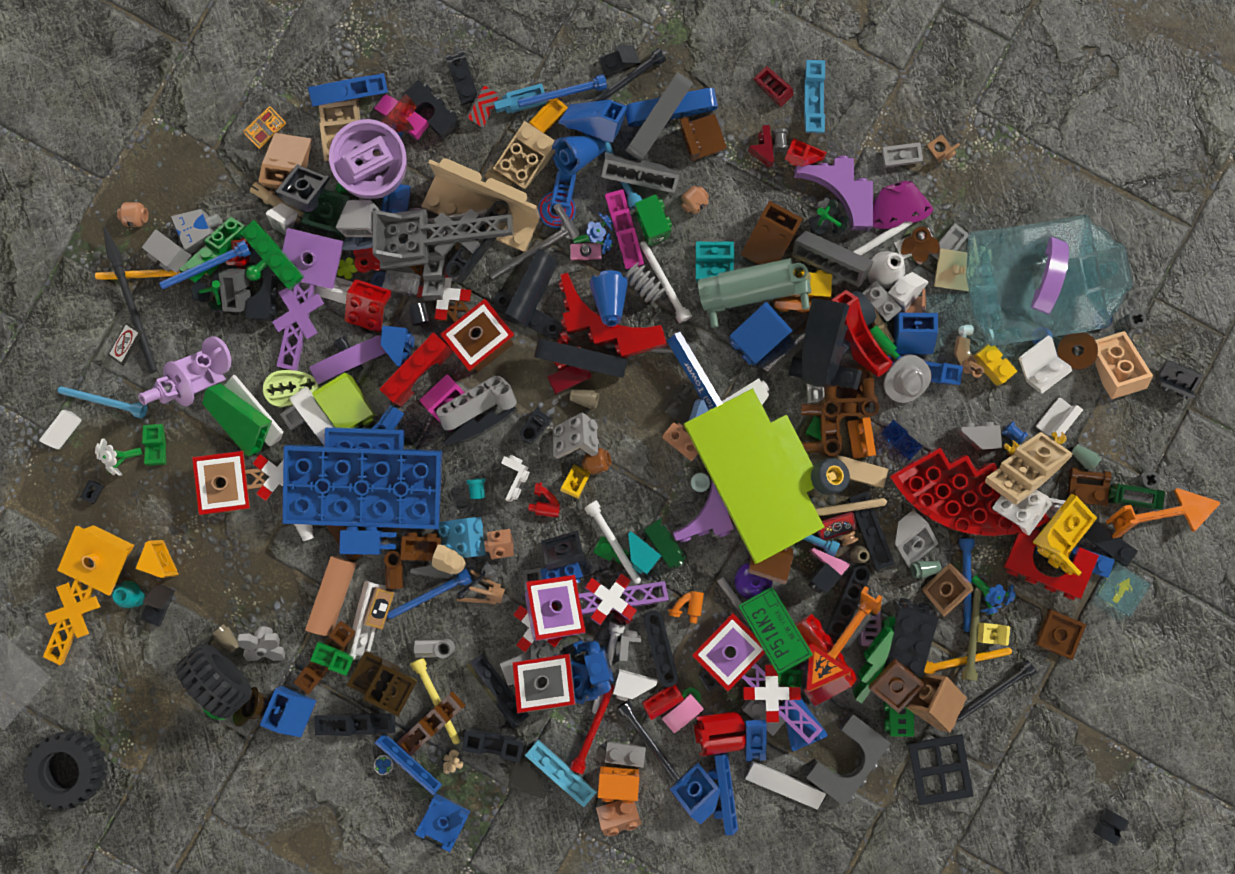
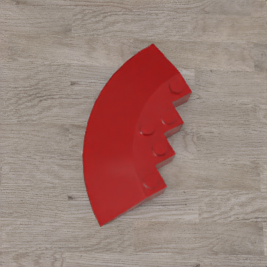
(955, 494)

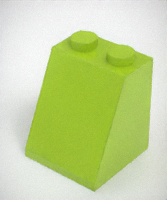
(344, 402)

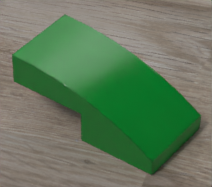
(155, 444)
(332, 658)

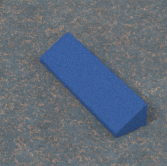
(408, 764)

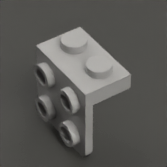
(575, 434)

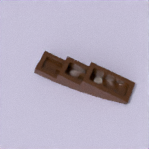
(431, 723)

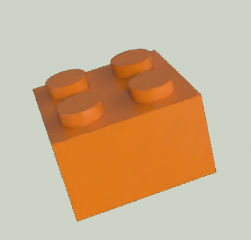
(618, 784)

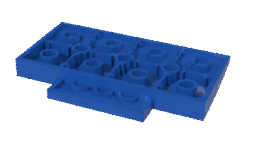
(362, 481)

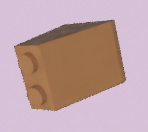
(938, 702)

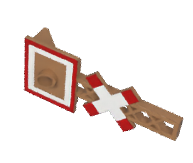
(235, 492)

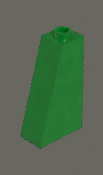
(237, 418)

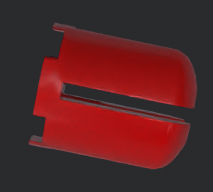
(720, 733)

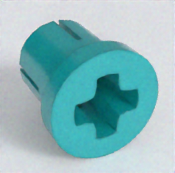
(476, 488)

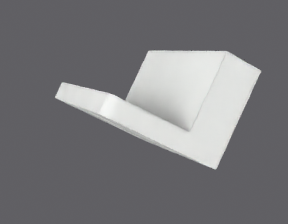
(1058, 418)

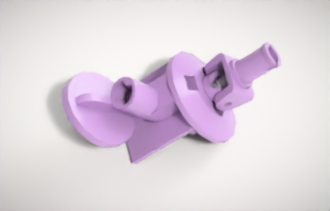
(191, 374)

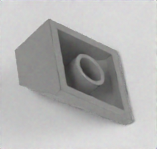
(914, 538)

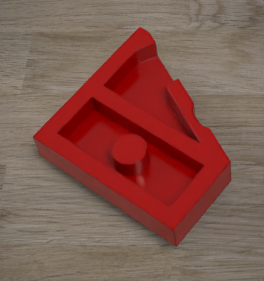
(803, 154)

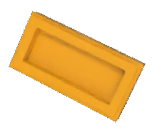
(548, 115)

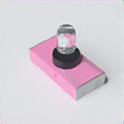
(585, 251)

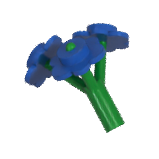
(596, 232)
(994, 595)

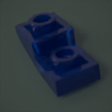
(901, 440)

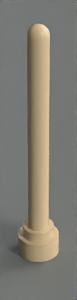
(851, 507)

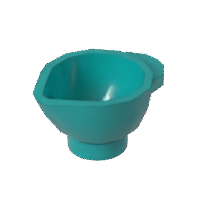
(128, 595)

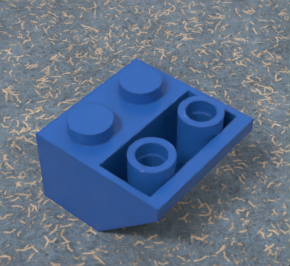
(915, 333)
(397, 343)
(288, 712)

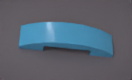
(814, 96)

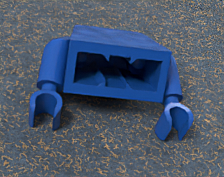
(597, 666)

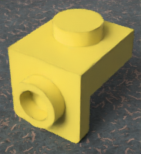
(993, 634)

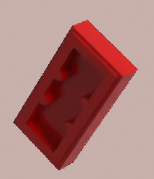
(662, 701)

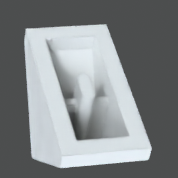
(282, 217)

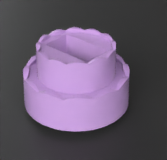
(376, 175)

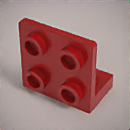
(366, 305)

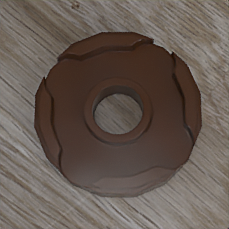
(1078, 339)

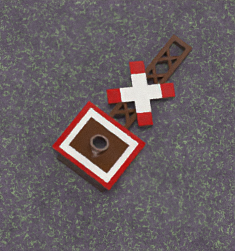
(494, 335)

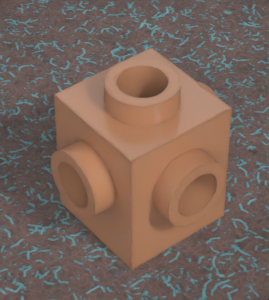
(499, 544)

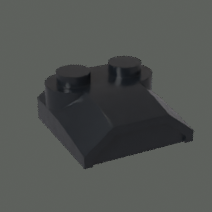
(302, 188)

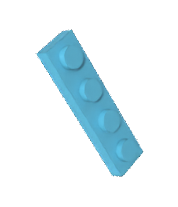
(560, 773)

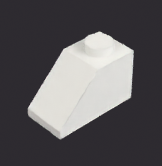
(907, 290)
(632, 685)

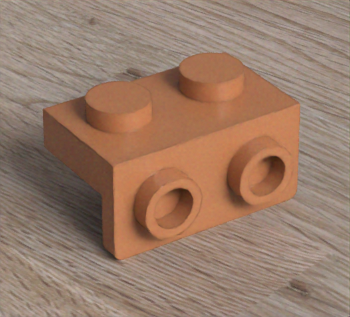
(680, 440)
(618, 817)

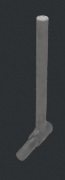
(567, 229)

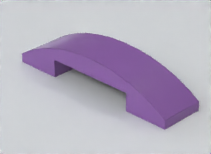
(1053, 276)
(347, 359)

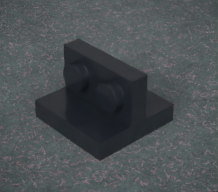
(563, 551)

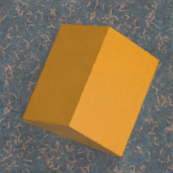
(156, 560)

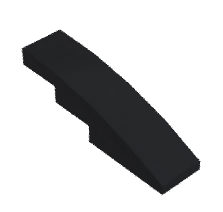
(473, 428)
(354, 724)

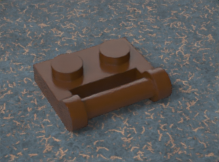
(1089, 493)

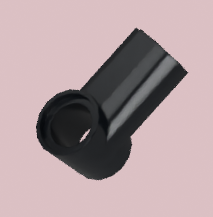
(419, 315)

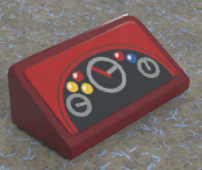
(837, 525)

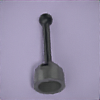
(487, 571)

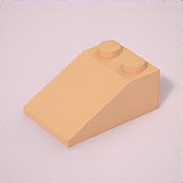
(1121, 366)

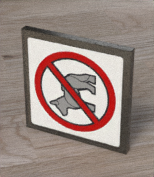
(125, 344)

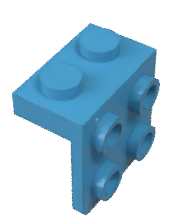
(463, 536)

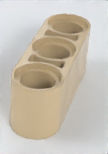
(865, 472)

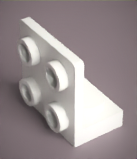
(1043, 366)
(1027, 512)

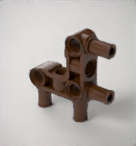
(830, 422)

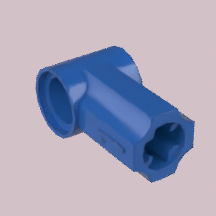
(390, 418)

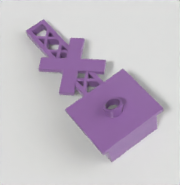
(320, 272)

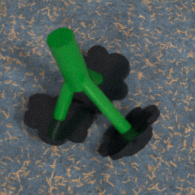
(826, 211)
(200, 292)

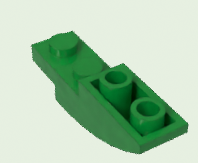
(216, 244)

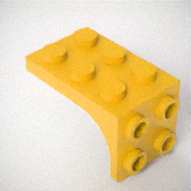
(1064, 533)

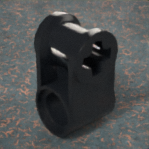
(536, 425)

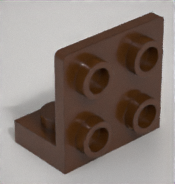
(702, 136)

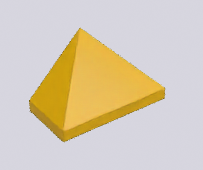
(575, 481)

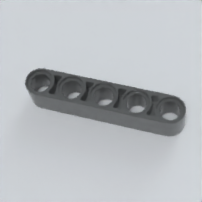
(659, 116)

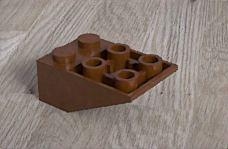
(771, 235)

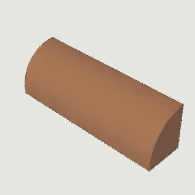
(331, 596)

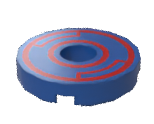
(545, 211)

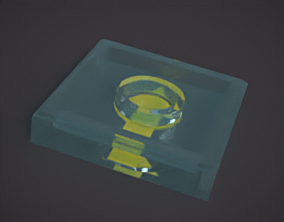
(1123, 590)

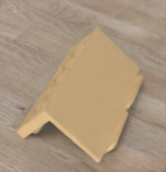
(461, 188)

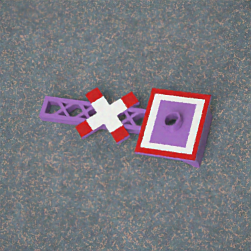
(550, 624)
(731, 670)

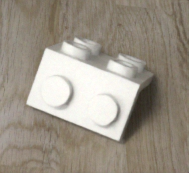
(515, 463)

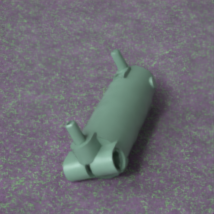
(753, 286)

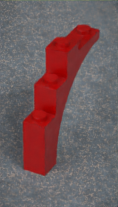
(630, 339)

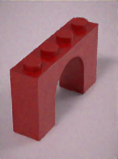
(399, 385)
(1021, 562)
(812, 633)

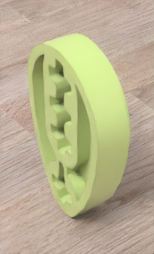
(286, 377)

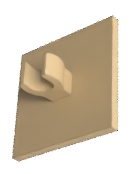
(951, 270)

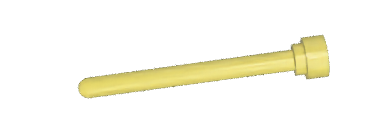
(419, 666)

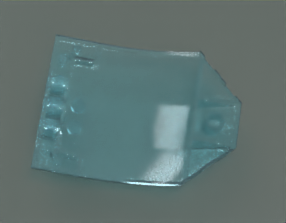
(1010, 265)

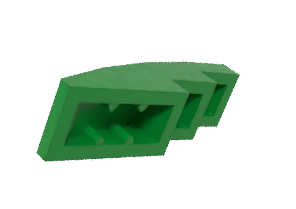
(875, 660)

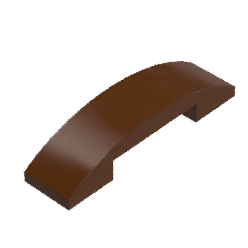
(314, 672)

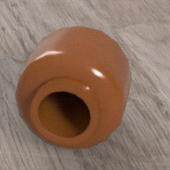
(598, 463)

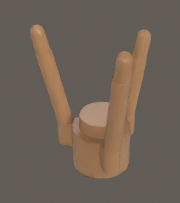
(494, 593)

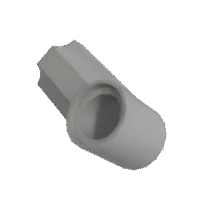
(432, 648)

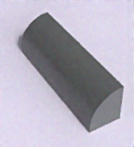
(640, 173)
(832, 258)

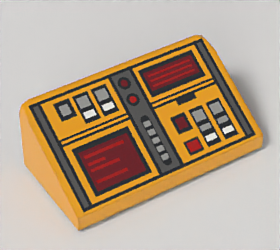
(264, 127)

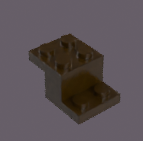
(381, 683)

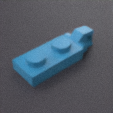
(510, 100)

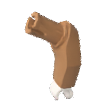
(963, 355)

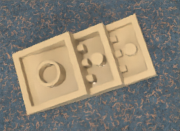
(334, 118)
(1028, 468)

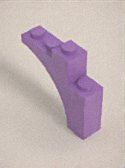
(839, 179)
(712, 516)

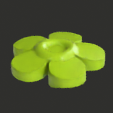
(347, 268)

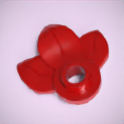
(367, 255)

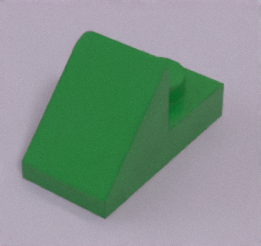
(790, 678)

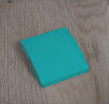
(713, 258)

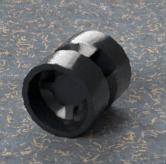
(1111, 826)

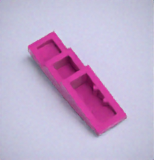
(624, 228)

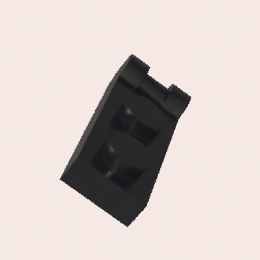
(462, 77)

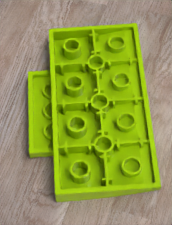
(757, 473)

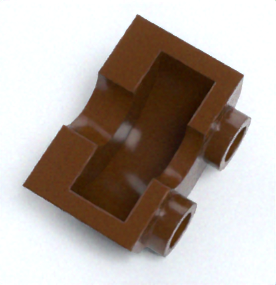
(419, 547)

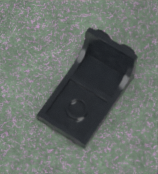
(912, 635)

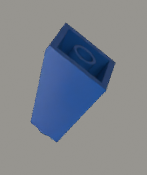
(759, 334)

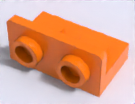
(861, 438)

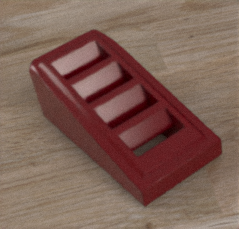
(782, 95)

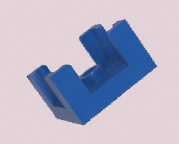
(443, 821)

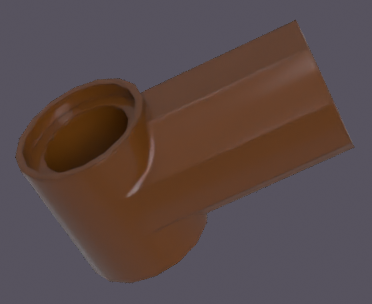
(394, 572)

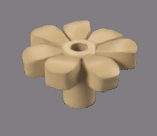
(452, 762)

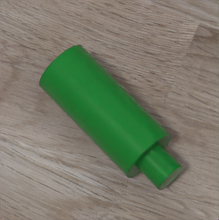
(884, 343)

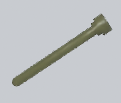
(969, 672)

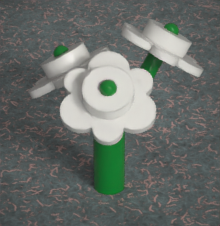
(108, 456)

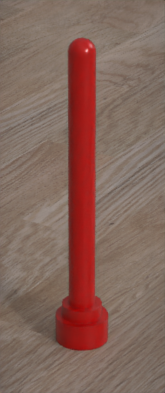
(578, 765)

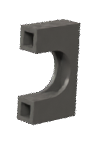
(843, 786)

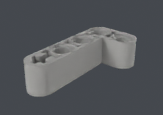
(475, 401)

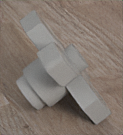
(262, 644)

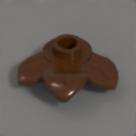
(920, 248)

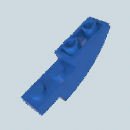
(347, 89)

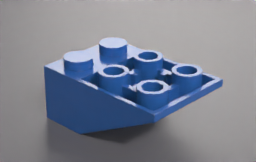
(596, 118)

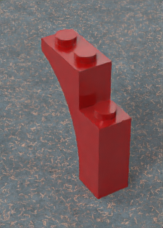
(863, 345)

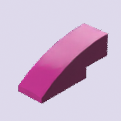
(419, 124)

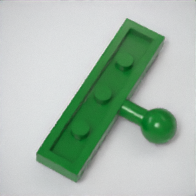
(271, 256)

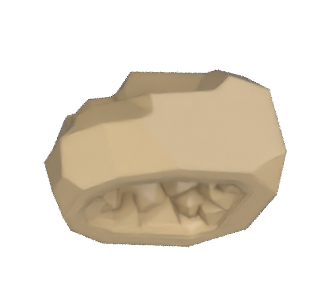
(447, 560)

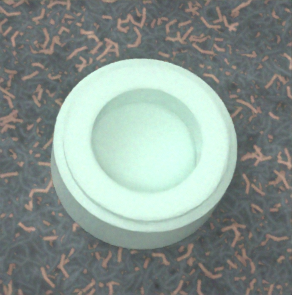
(700, 482)

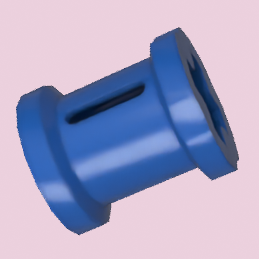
(1014, 433)

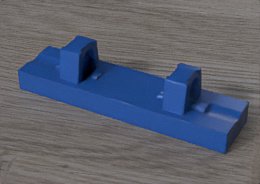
(728, 810)

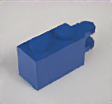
(364, 542)

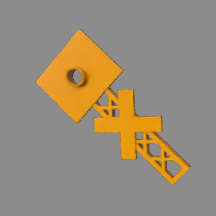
(108, 556)

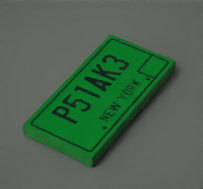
(775, 631)

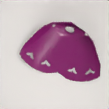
(900, 203)

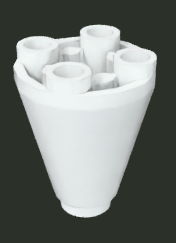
(886, 269)

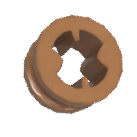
(848, 538)

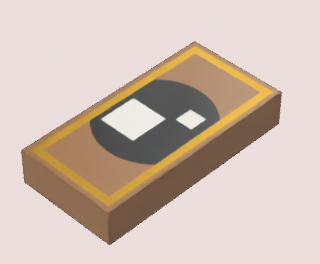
(378, 608)

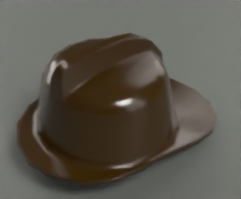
(252, 709)

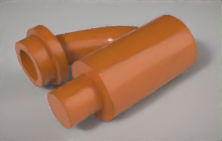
(695, 605)

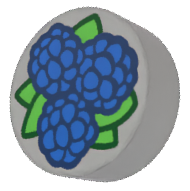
(384, 764)

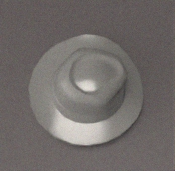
(907, 379)

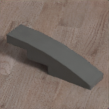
(434, 273)

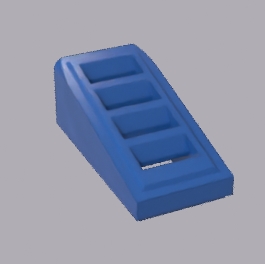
(566, 179)

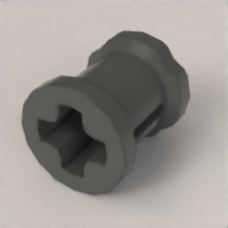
(779, 140)

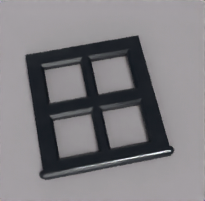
(940, 769)

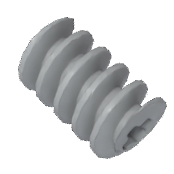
(644, 283)

